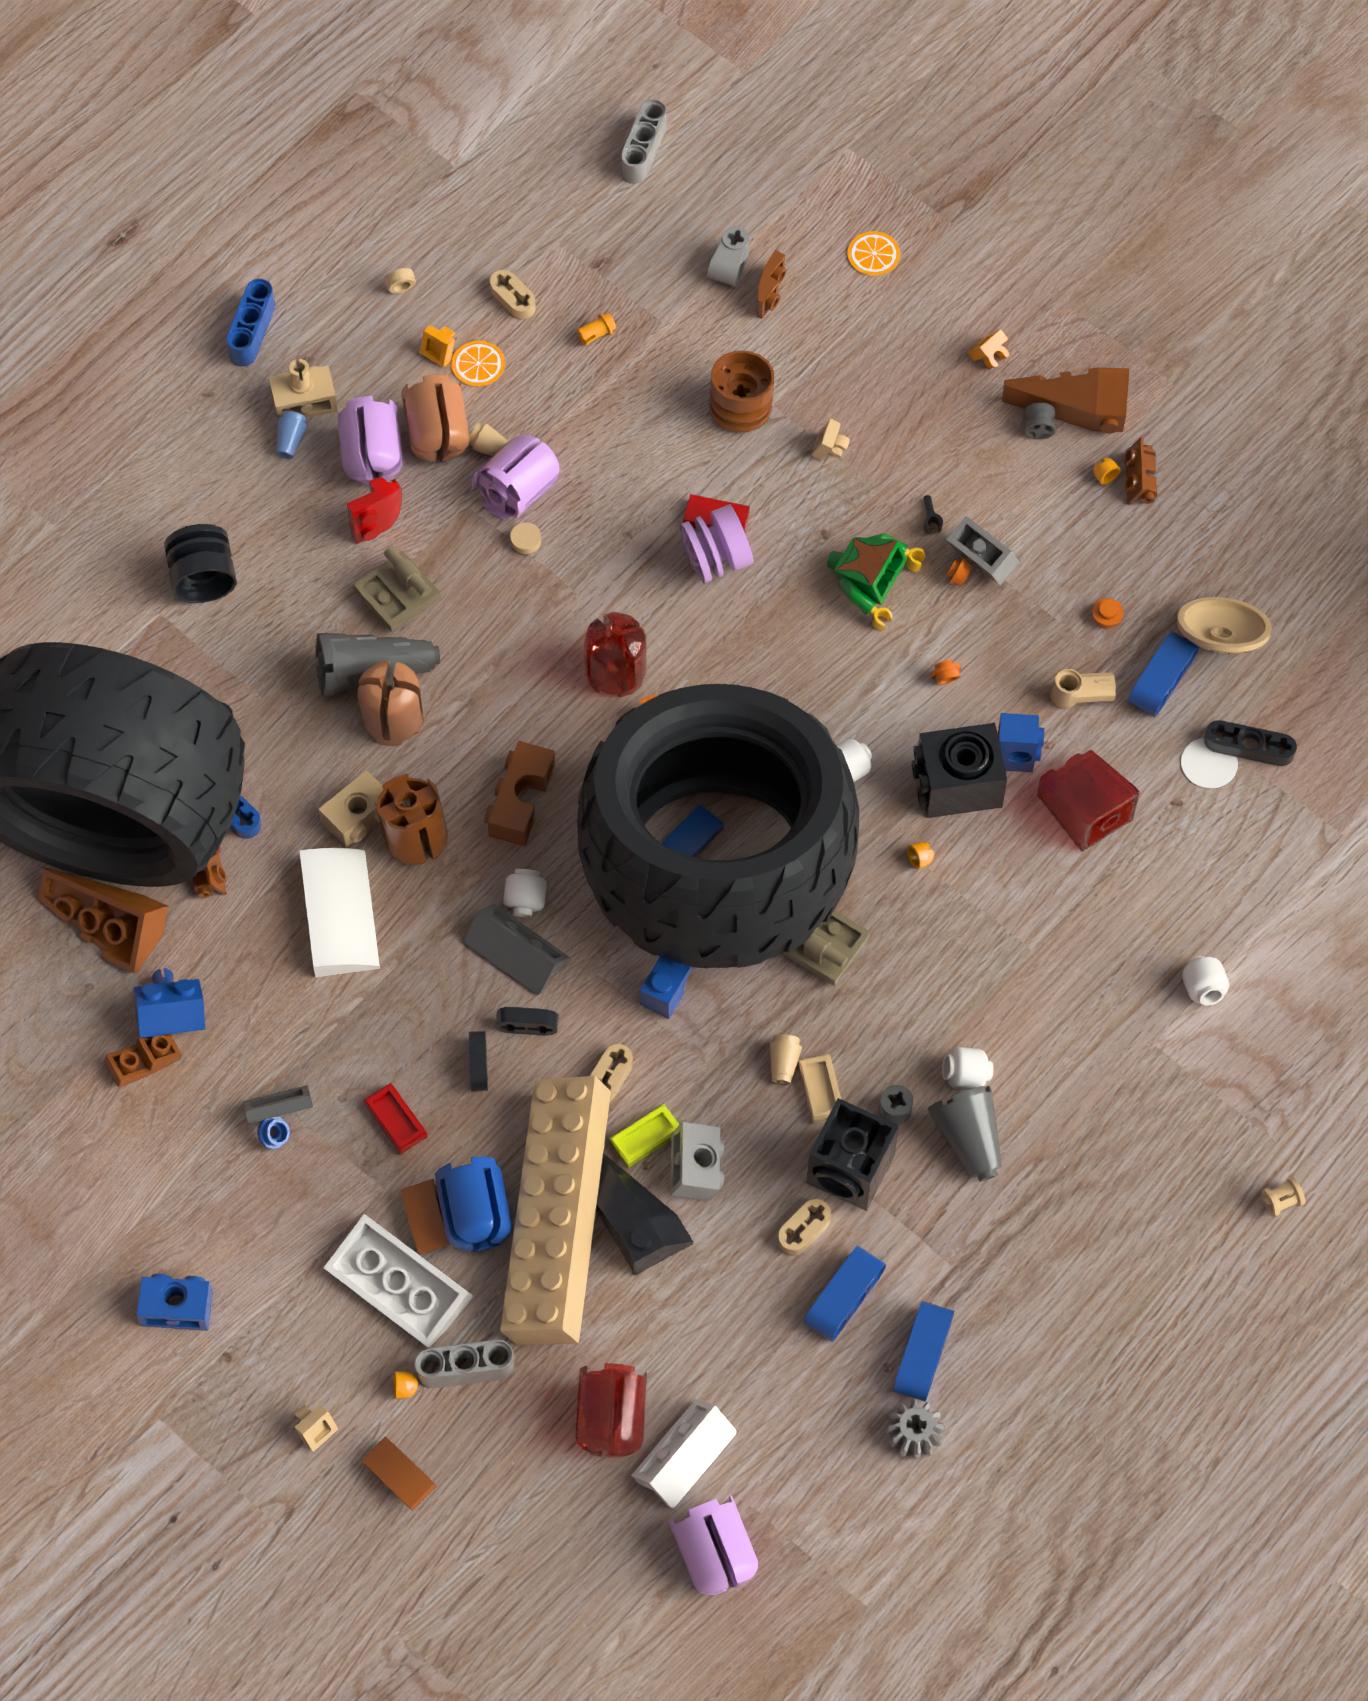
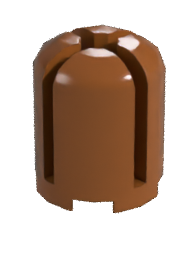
(420, 816)

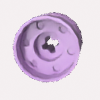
(716, 544)

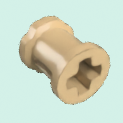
(1272, 1197)

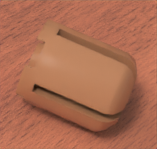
(436, 418)
(383, 701)

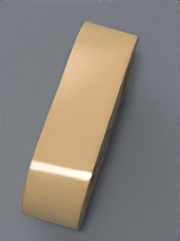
(507, 297)
(619, 1075)
(809, 1232)

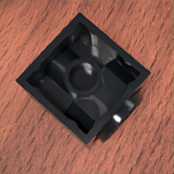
(959, 770)
(852, 1154)

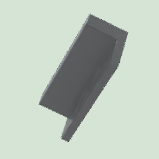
(514, 948)

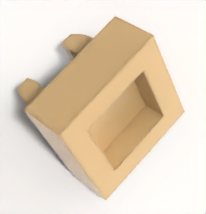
(829, 441)
(314, 1426)

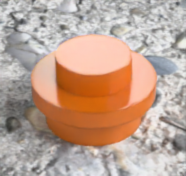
(958, 571)
(1107, 612)
(946, 672)

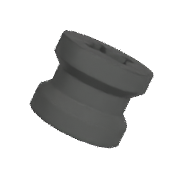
(1039, 421)
(895, 1111)

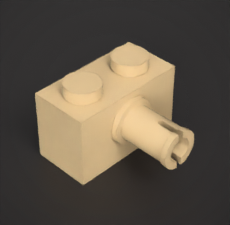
(304, 390)

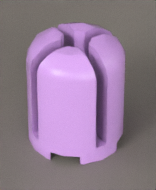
(369, 439)
(516, 476)
(700, 1553)

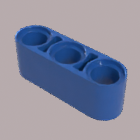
(251, 334)
(1163, 674)
(844, 1293)
(923, 1351)

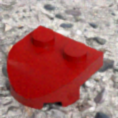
(375, 510)

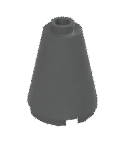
(971, 1130)

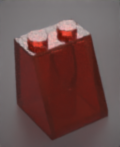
(1088, 798)

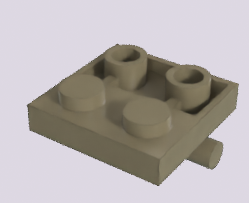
(396, 590)
(831, 948)

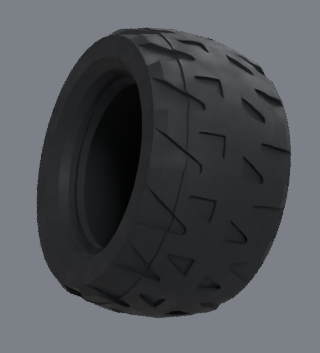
(721, 743)
(113, 765)

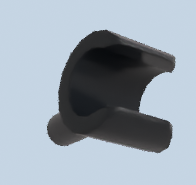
(931, 515)

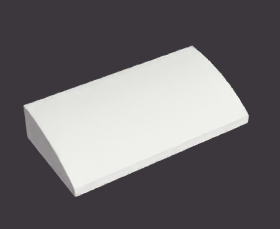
(339, 911)
(398, 1281)

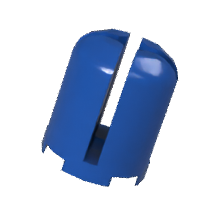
(474, 1205)

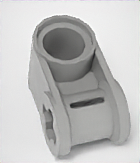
(730, 257)

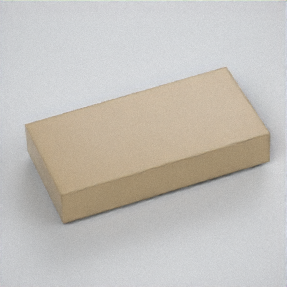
(819, 1086)

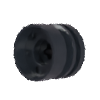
(200, 563)

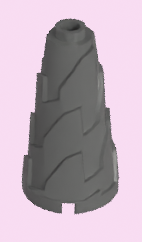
(346, 657)

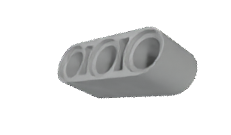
(643, 141)
(480, 1371)

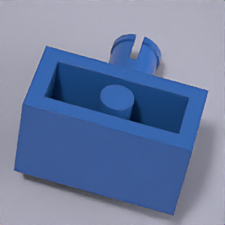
(168, 1006)

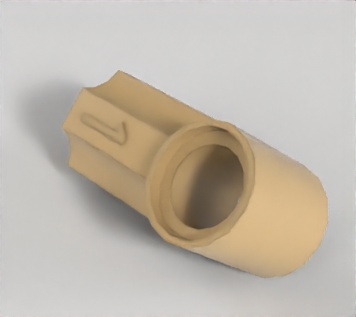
(1084, 688)

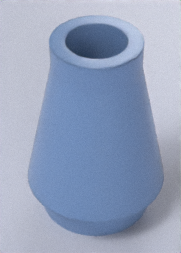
(289, 433)

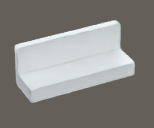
(685, 1452)

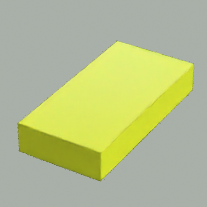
(644, 1136)

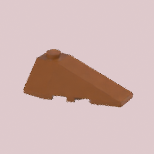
(1086, 400)
(114, 919)

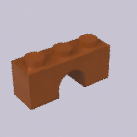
(526, 769)

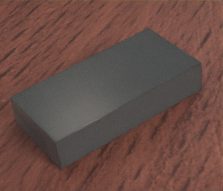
(278, 1104)

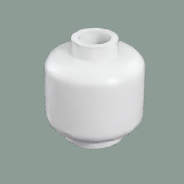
(857, 757)
(525, 892)
(1205, 980)
(966, 1068)

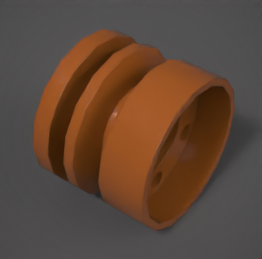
(741, 391)

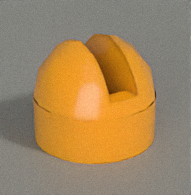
(1106, 471)
(919, 854)
(404, 1384)

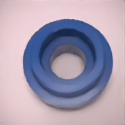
(280, 1135)

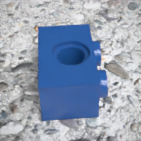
(1020, 741)
(190, 1314)

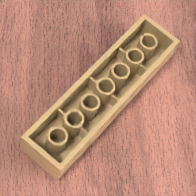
(556, 1211)

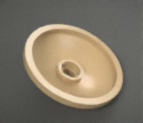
(1224, 625)

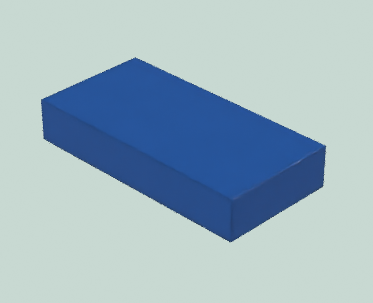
(694, 832)

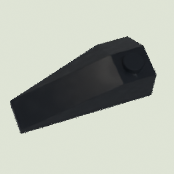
(637, 1219)

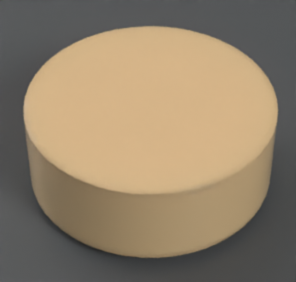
(400, 280)
(525, 538)

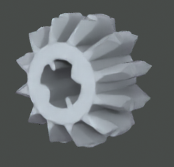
(925, 1422)

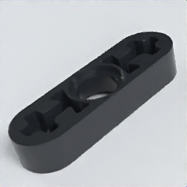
(1226, 747)

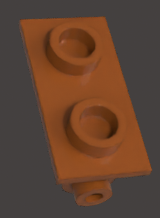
(1139, 461)
(210, 878)

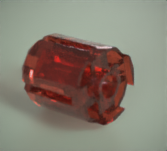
(615, 654)
(611, 1410)

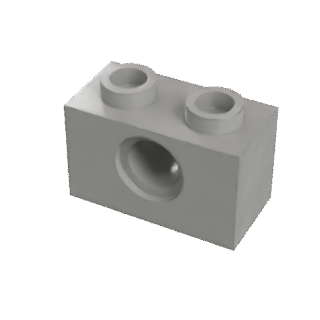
(983, 550)
(687, 1176)

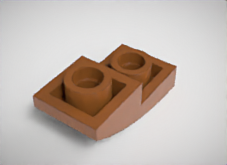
(769, 284)
(142, 1059)
(425, 1216)
(398, 1473)

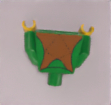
(870, 569)

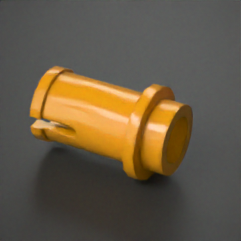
(597, 328)

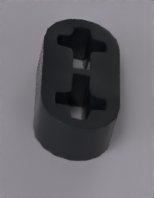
(527, 1021)
(478, 1061)

